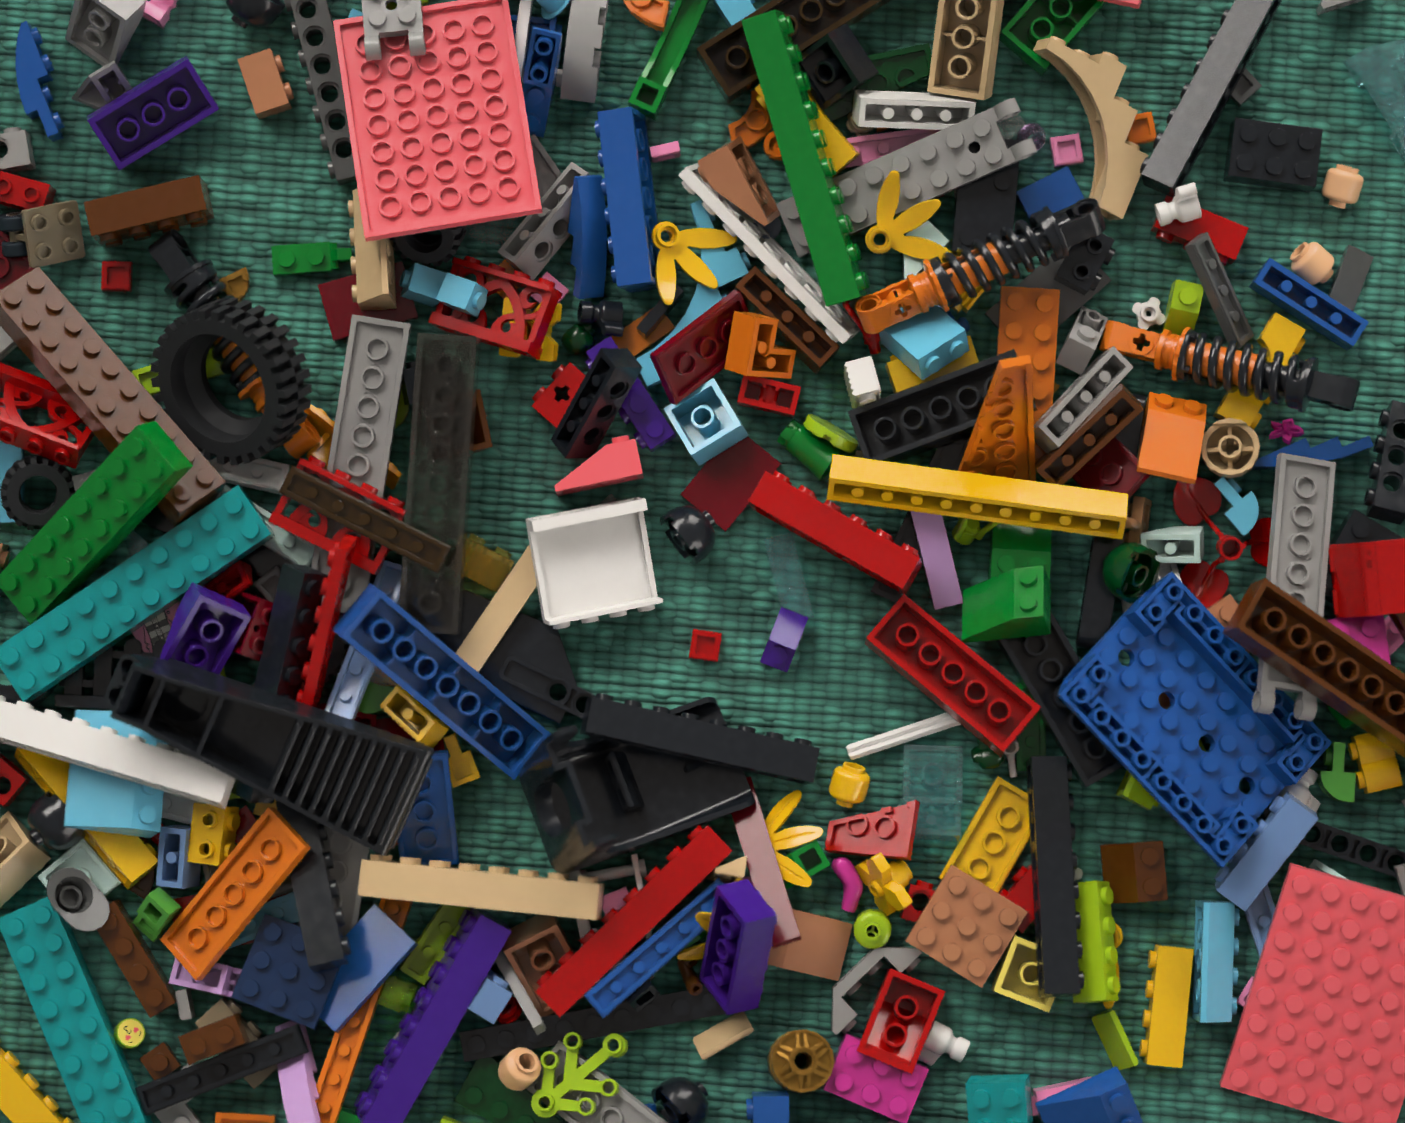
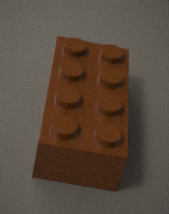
(149, 211)

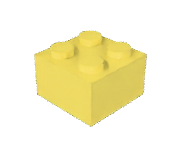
(1018, 975)

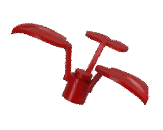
(1198, 502)

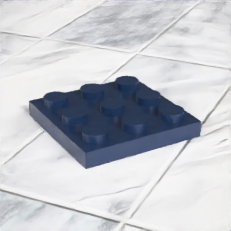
(279, 975)

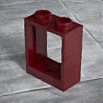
(252, 641)

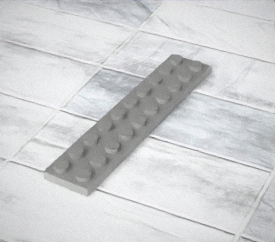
(365, 422)

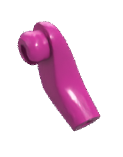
(851, 883)

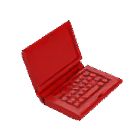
(1368, 578)

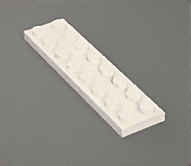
(776, 260)

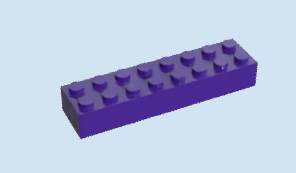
(433, 1018)

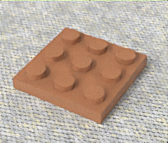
(966, 926)

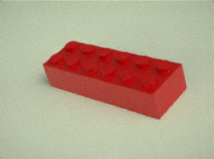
(836, 533)
(952, 675)

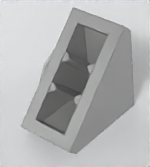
(102, 86)

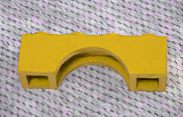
(1277, 335)

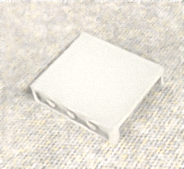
(592, 562)

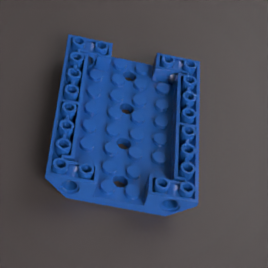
(1210, 687)

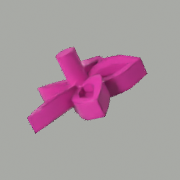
(1285, 430)

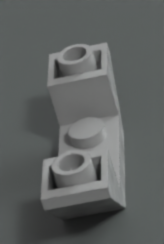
(842, 1013)

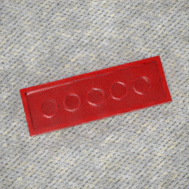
(326, 617)

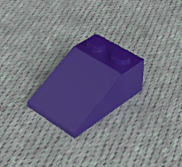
(205, 629)

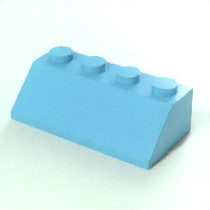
(1214, 961)

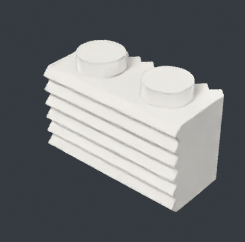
(861, 381)

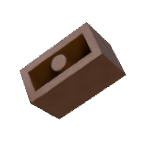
(213, 1038)

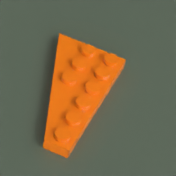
(1004, 430)

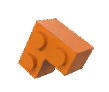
(754, 349)

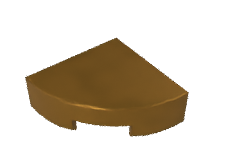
(237, 283)

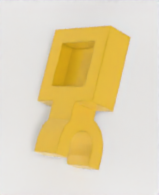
(461, 764)

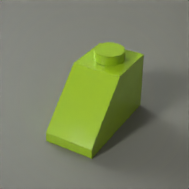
(1183, 306)

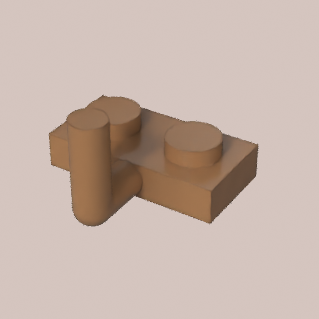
(1137, 519)

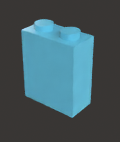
(926, 341)

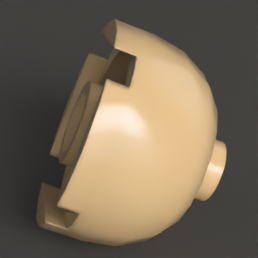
(1230, 448)

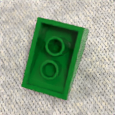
(1017, 548)
(1008, 606)

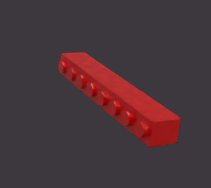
(633, 921)

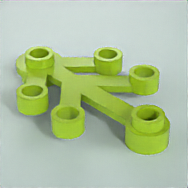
(575, 1077)

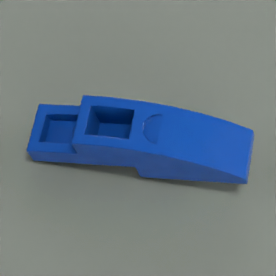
(31, 72)
(541, 77)

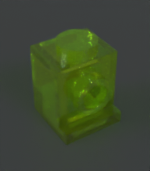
(397, 994)

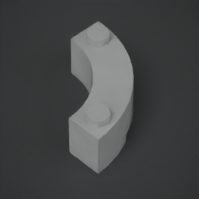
(581, 59)

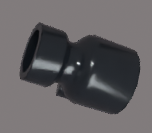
(606, 315)

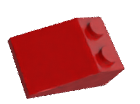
(900, 1020)

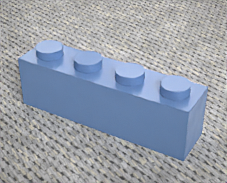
(1265, 851)

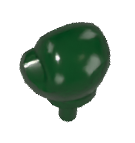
(579, 338)
(986, 757)

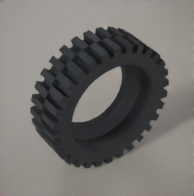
(189, 395)

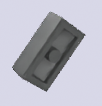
(1350, 276)

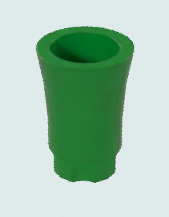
(809, 449)

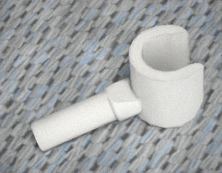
(1010, 754)

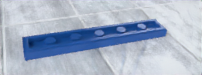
(651, 954)

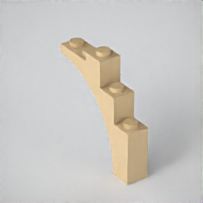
(1110, 119)

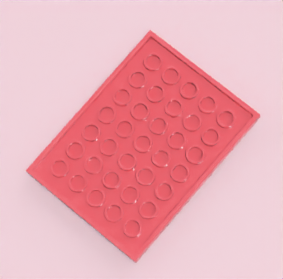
(442, 131)
(1327, 1003)

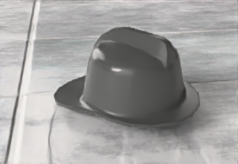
(77, 899)

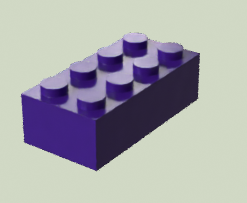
(152, 112)
(737, 946)

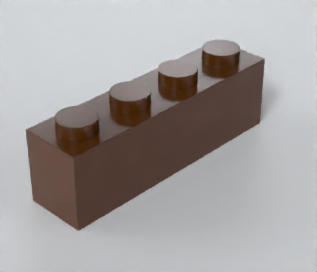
(794, 326)
(1090, 437)
(136, 961)

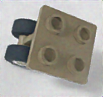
(44, 234)

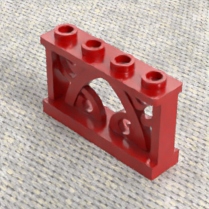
(516, 338)
(43, 440)
(299, 523)

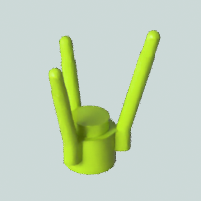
(968, 529)

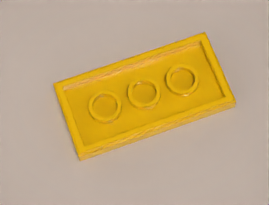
(994, 836)

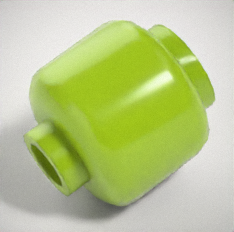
(872, 918)

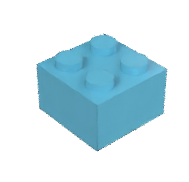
(706, 422)

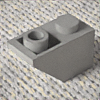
(1082, 340)

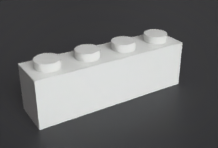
(909, 109)

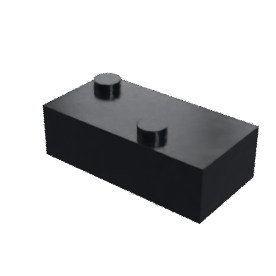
(985, 204)

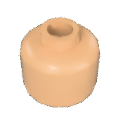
(1342, 186)
(1312, 263)
(519, 1068)

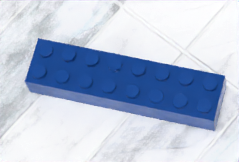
(440, 680)

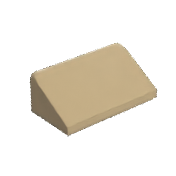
(729, 872)
(722, 1035)

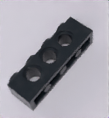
(596, 403)
(1383, 503)

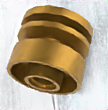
(818, 1064)

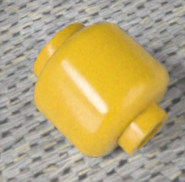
(849, 784)

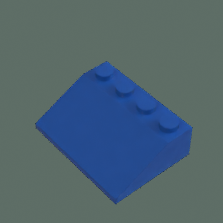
(1095, 1100)

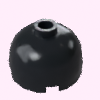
(255, 12)
(690, 531)
(47, 823)
(682, 1100)

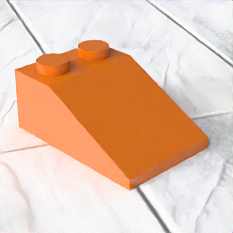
(1171, 437)

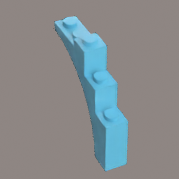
(727, 268)

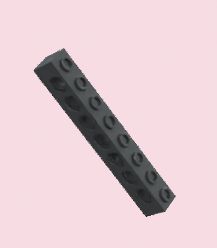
(318, 84)

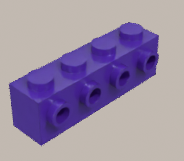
(639, 409)

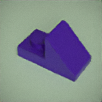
(784, 639)

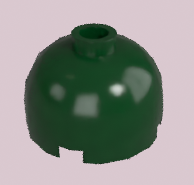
(1130, 570)

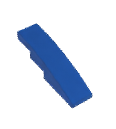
(590, 236)
(1328, 451)

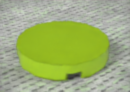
(830, 432)

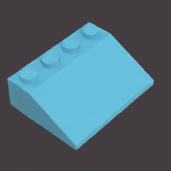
(109, 802)

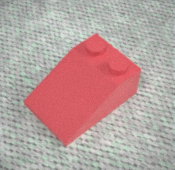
(608, 466)

